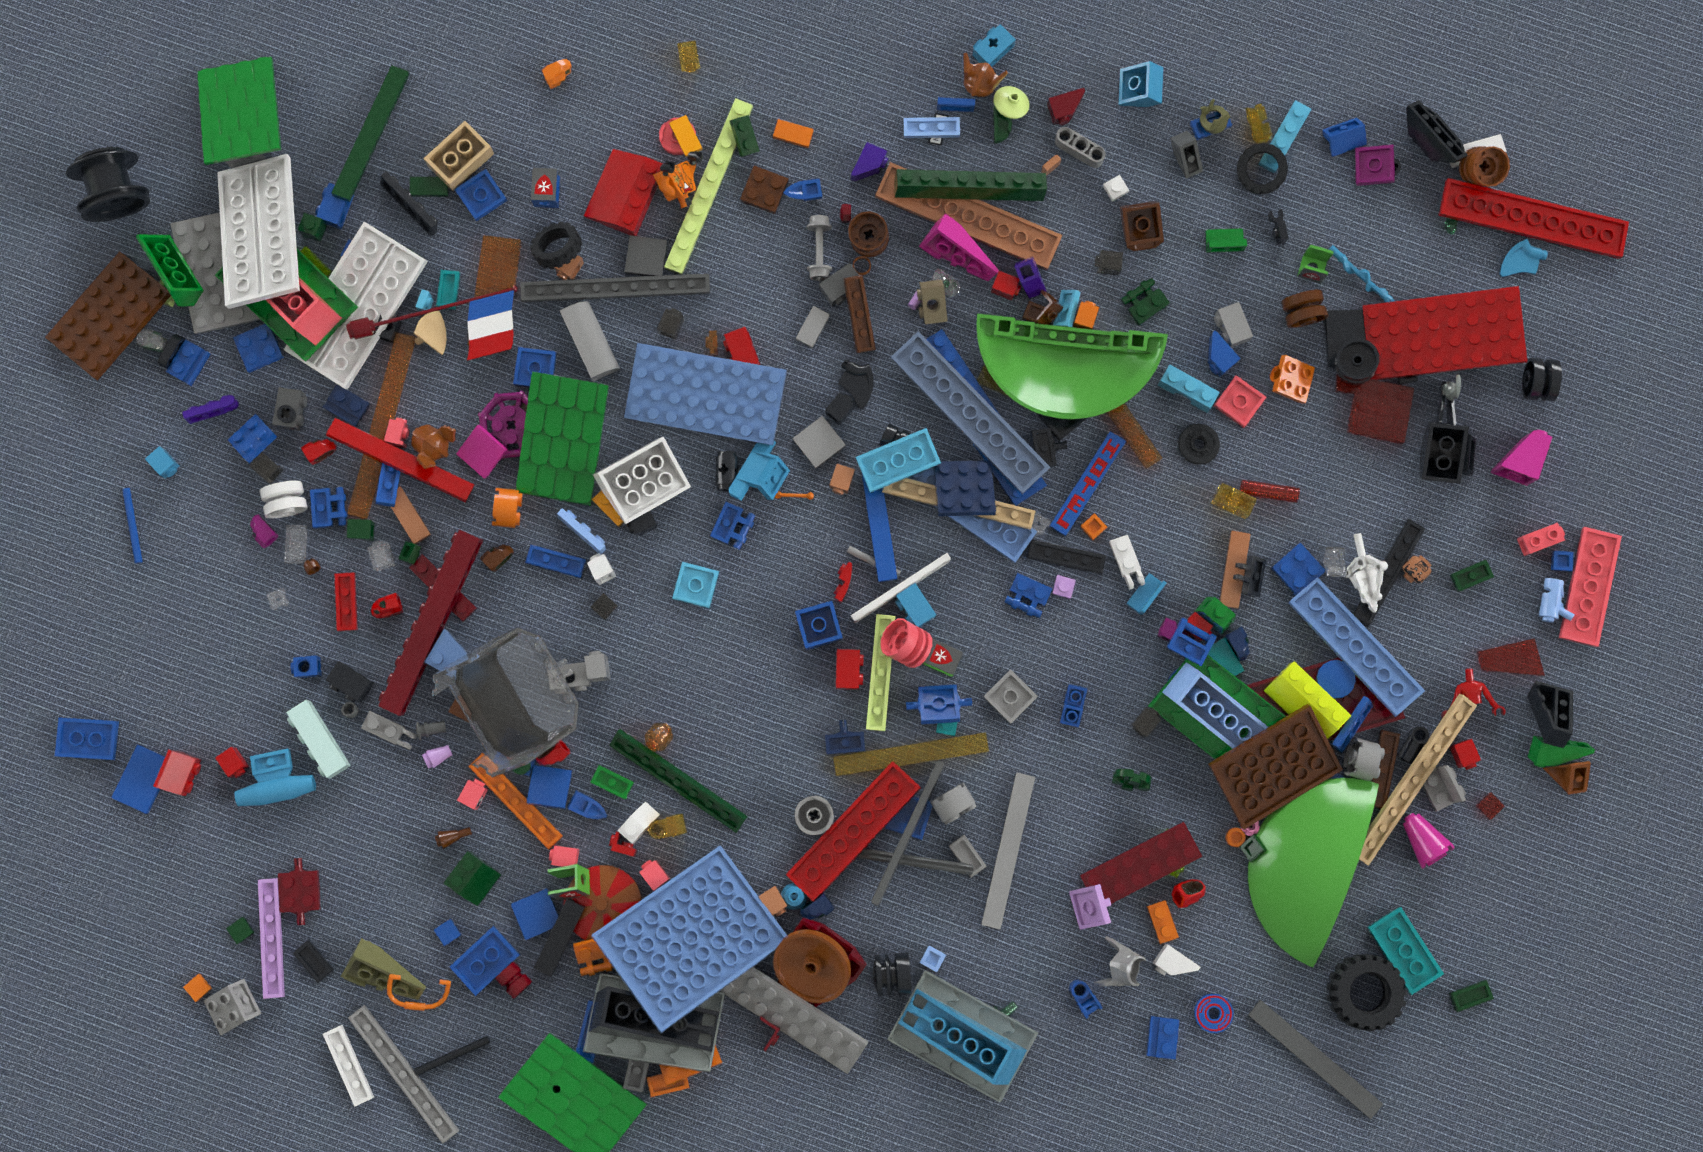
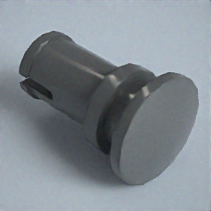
(430, 729)

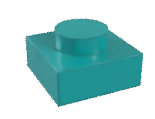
(946, 728)

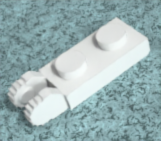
(1126, 560)

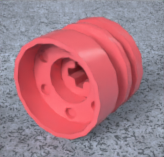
(906, 643)

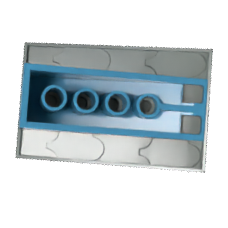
(962, 1036)

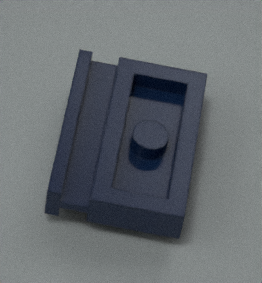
(346, 405)

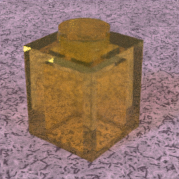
(688, 56)

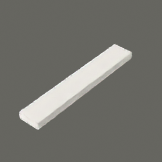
(891, 594)

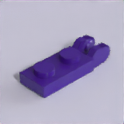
(211, 409)

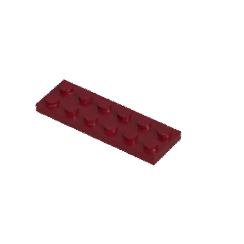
(1144, 863)

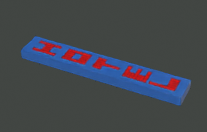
(1087, 484)

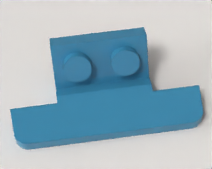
(761, 472)

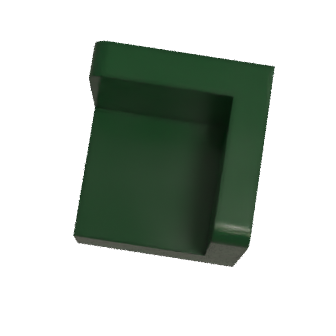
(360, 529)

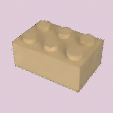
(459, 155)

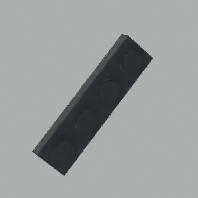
(405, 199)

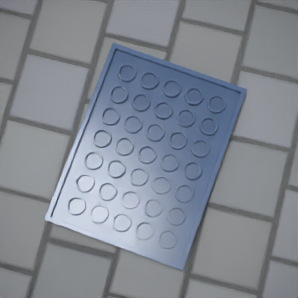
(690, 938)

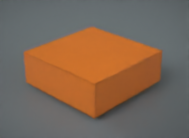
(1093, 526)
(197, 987)

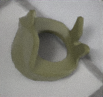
(1217, 125)

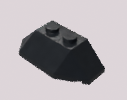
(1433, 134)

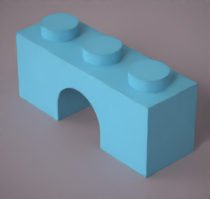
(1198, 393)

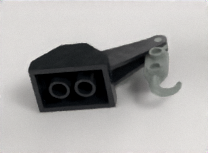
(1444, 443)

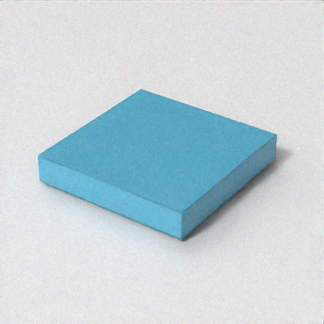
(695, 585)

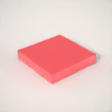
(1239, 401)

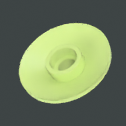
(1007, 106)

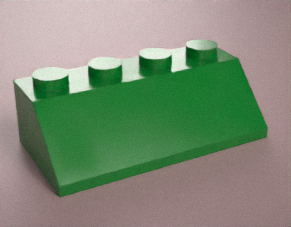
(171, 268)

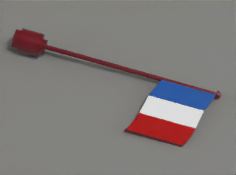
(488, 323)

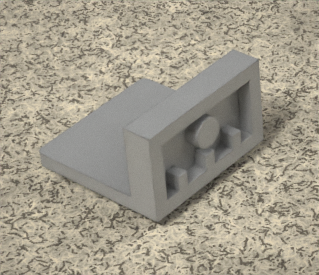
(1443, 788)
(232, 1006)

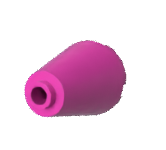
(1426, 840)

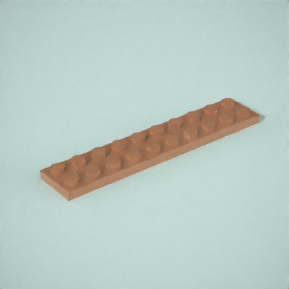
(981, 221)

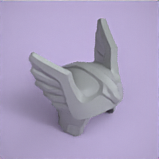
(1123, 966)

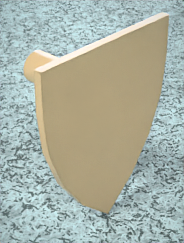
(432, 331)

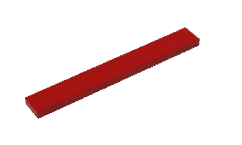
(399, 460)

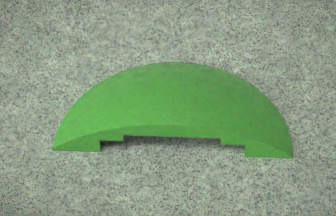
(1067, 368)
(1310, 863)

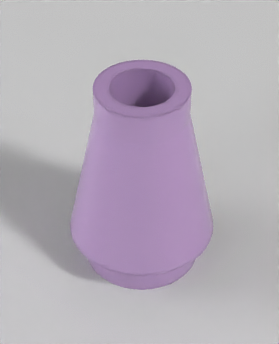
(436, 756)

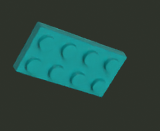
(1405, 950)

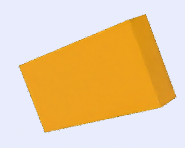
(685, 135)

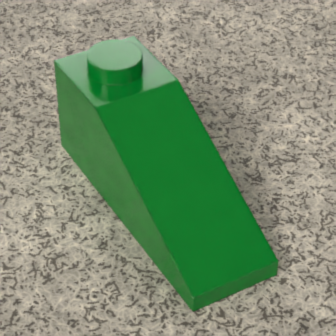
(1549, 755)

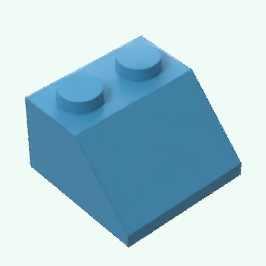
(1141, 85)

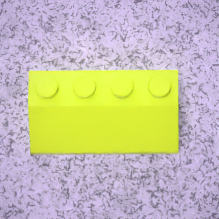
(1295, 689)

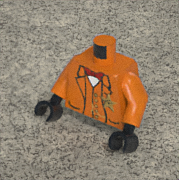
(678, 179)

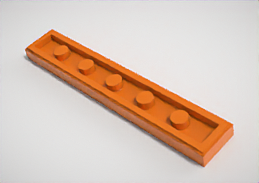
(516, 802)

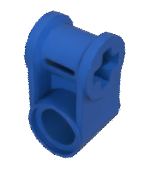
(1086, 1000)

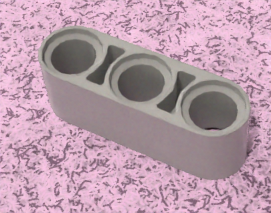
(1076, 139)

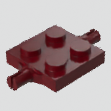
(299, 891)

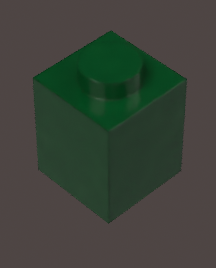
(312, 227)

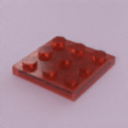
(1381, 411)

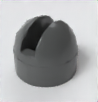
(347, 713)

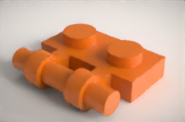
(587, 952)

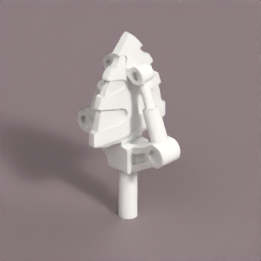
(1369, 577)

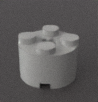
(1363, 759)
(952, 803)
(809, 805)

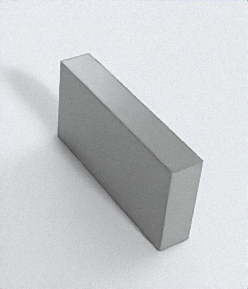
(812, 327)
(967, 854)

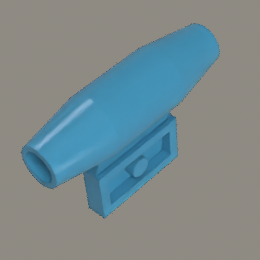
(274, 780)

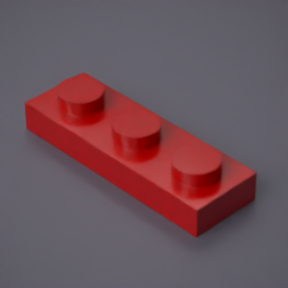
(346, 602)

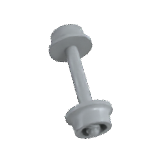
(819, 224)

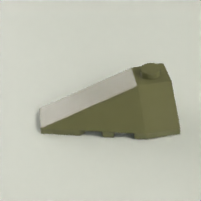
(373, 966)

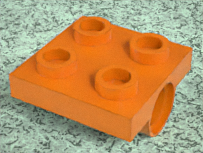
(1292, 379)

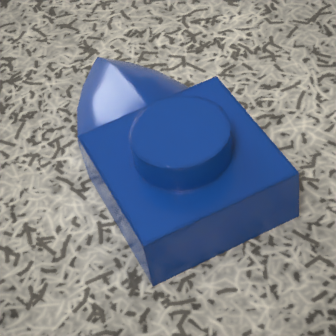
(805, 190)
(586, 806)

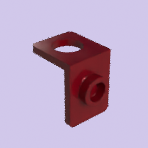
(774, 1037)

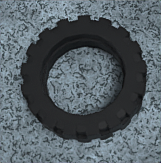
(1248, 154)
(550, 234)

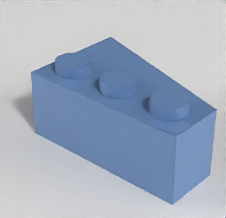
(445, 651)

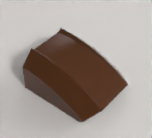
(1142, 225)

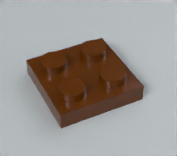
(764, 189)

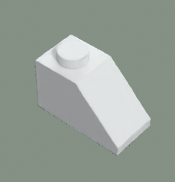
(601, 568)
(638, 822)
(1173, 962)

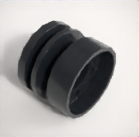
(892, 974)

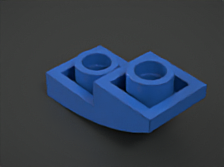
(1073, 705)

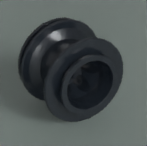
(108, 184)

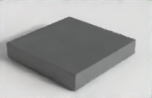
(645, 256)

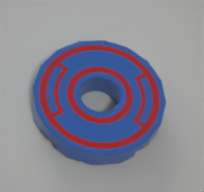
(1202, 1009)

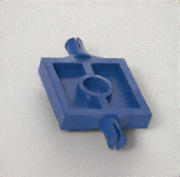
(939, 704)

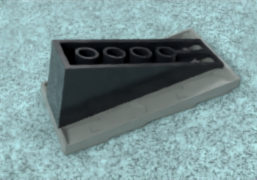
(625, 1031)

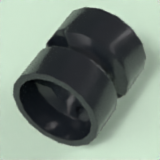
(892, 434)

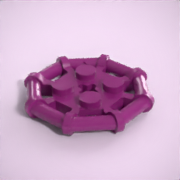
(503, 416)

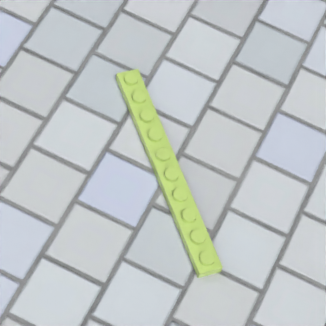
(706, 191)

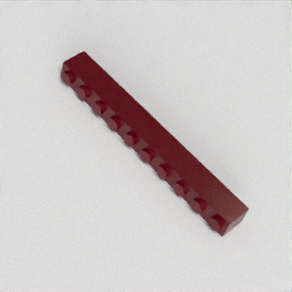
(430, 622)

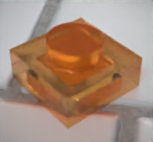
(712, 341)

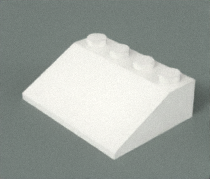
(642, 480)

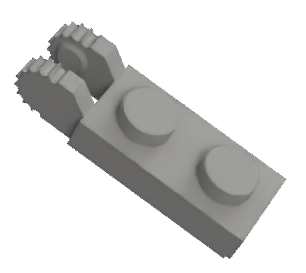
(386, 729)

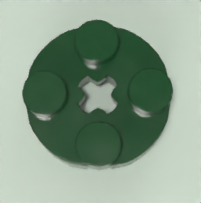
(1130, 780)

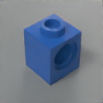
(314, 667)

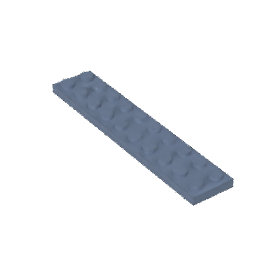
(970, 412)

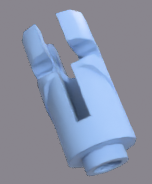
(1551, 602)

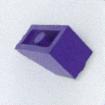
(869, 162)

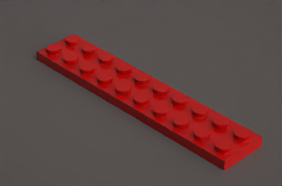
(1534, 218)

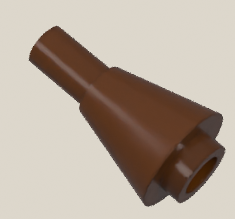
(447, 838)

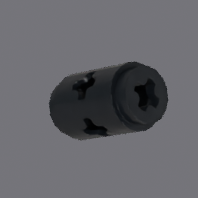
(725, 460)

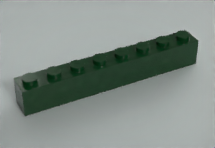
(970, 185)

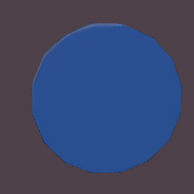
(1336, 678)

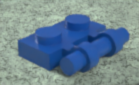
(322, 507)
(727, 522)
(1031, 590)

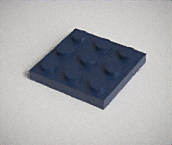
(964, 488)

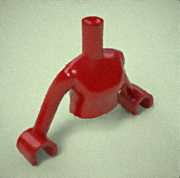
(1472, 690)

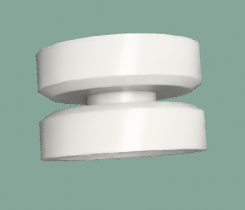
(283, 499)

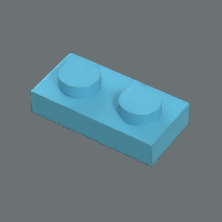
(1069, 302)

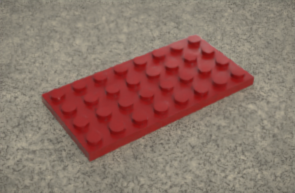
(1447, 332)

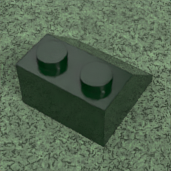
(472, 878)

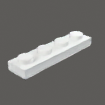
(348, 1065)

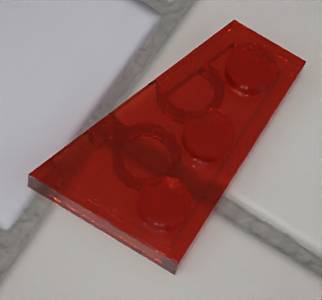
(1513, 658)

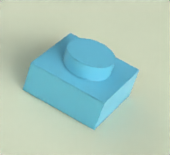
(424, 301)

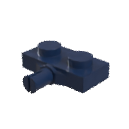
(844, 741)

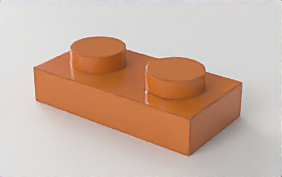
(1162, 921)

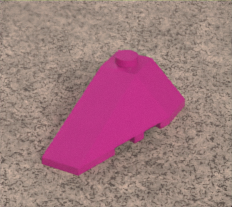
(953, 243)

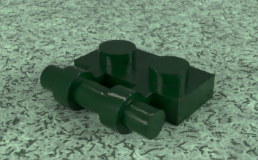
(1147, 307)

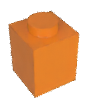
(1086, 315)

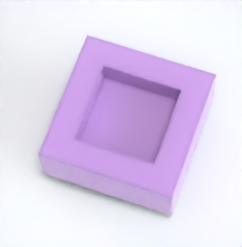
(1063, 587)

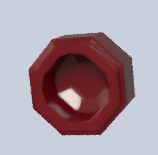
(845, 213)

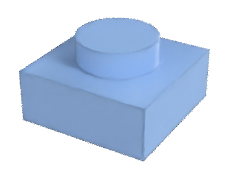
(932, 958)

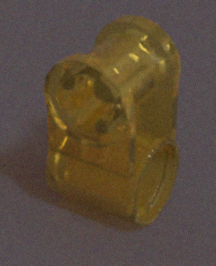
(671, 825)

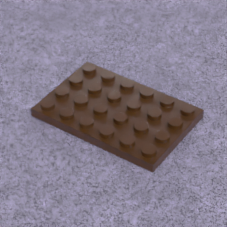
(108, 315)
(1275, 766)

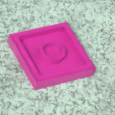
(481, 451)

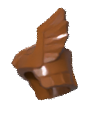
(980, 78)
(432, 443)

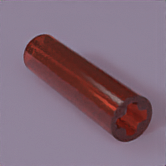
(1270, 491)

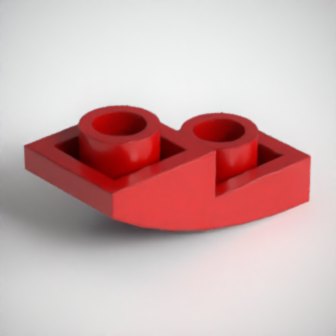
(845, 576)

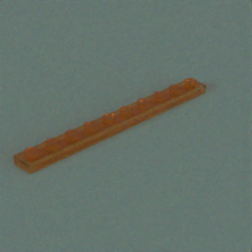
(385, 410)

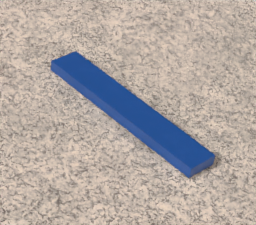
(880, 534)

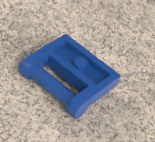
(1188, 647)

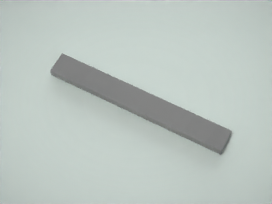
(1008, 851)
(403, 1074)

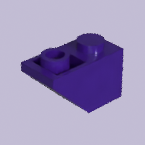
(1030, 277)

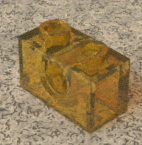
(1233, 501)

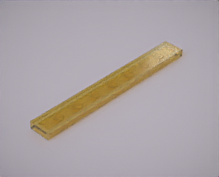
(911, 754)

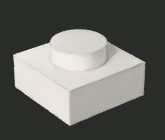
(1115, 188)

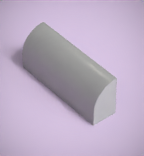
(590, 340)

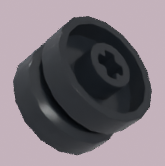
(1363, 352)
(1541, 379)

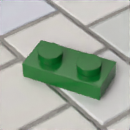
(612, 782)

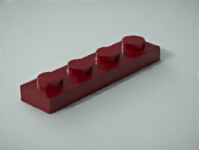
(426, 572)

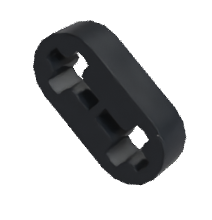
(170, 350)

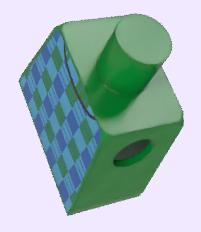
(1216, 614)

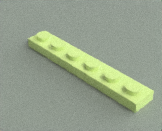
(879, 678)

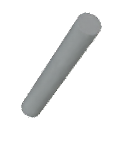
(865, 557)

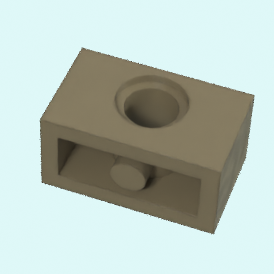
(932, 313)

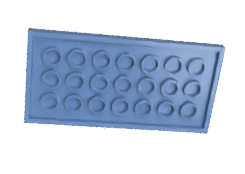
(705, 394)

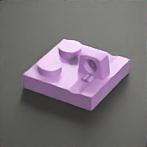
(1090, 906)

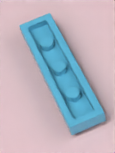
(1286, 134)

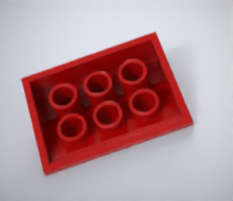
(624, 192)

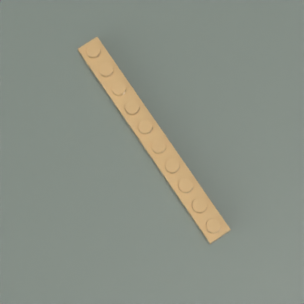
(1416, 776)

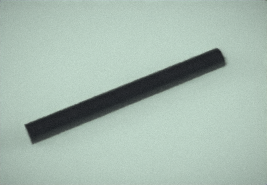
(452, 1055)

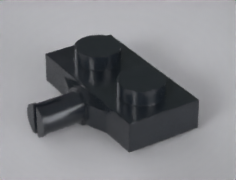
(1045, 445)

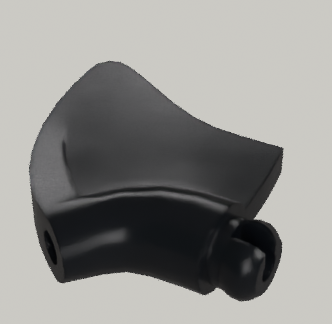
(857, 381)

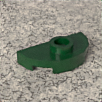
(1001, 126)

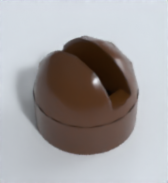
(312, 566)

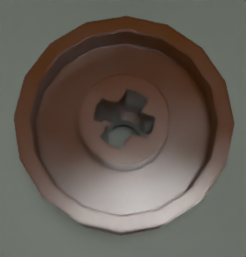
(1304, 308)

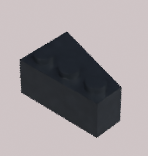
(1553, 712)

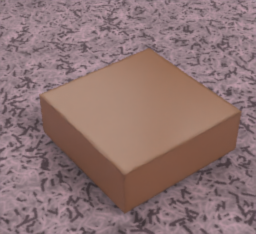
(1050, 165)

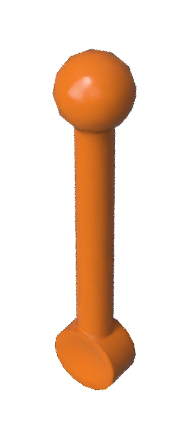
(810, 495)

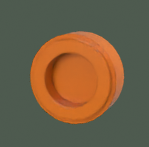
(1235, 837)

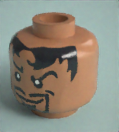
(1417, 569)

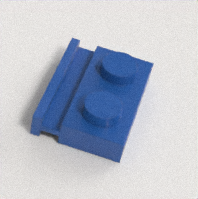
(188, 362)
(1162, 1037)

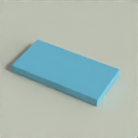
(898, 460)

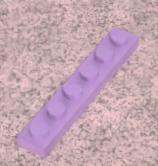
(271, 939)

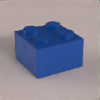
(818, 625)

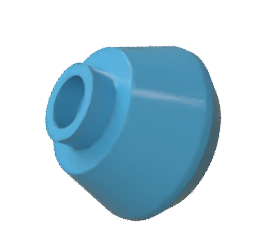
(788, 897)

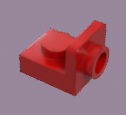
(624, 848)

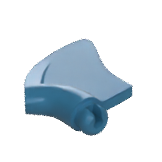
(1522, 259)

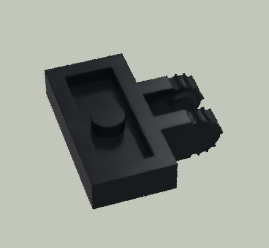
(1253, 575)

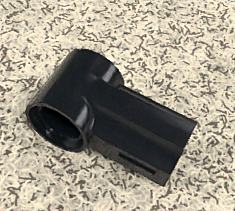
(1412, 746)

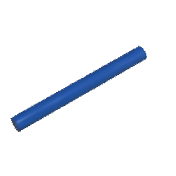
(132, 525)

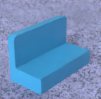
(1145, 594)

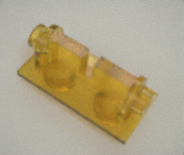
(1260, 132)

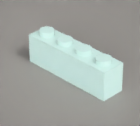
(318, 739)

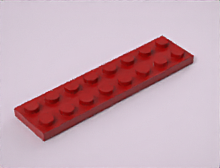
(853, 831)

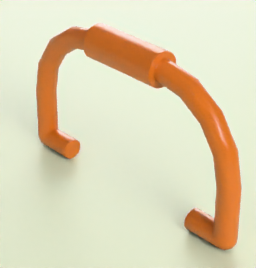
(416, 1005)

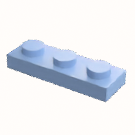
(932, 127)
(581, 530)

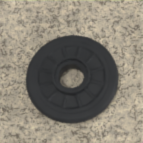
(1210, 440)

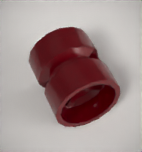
(513, 980)

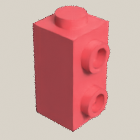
(1541, 539)

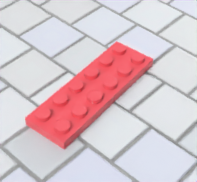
(1590, 586)

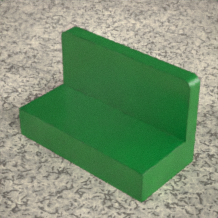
(1225, 240)

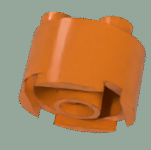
(506, 508)

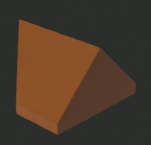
(1571, 777)

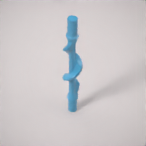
(1363, 274)

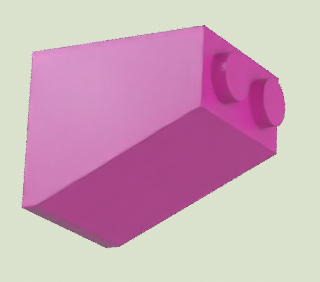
(1525, 459)

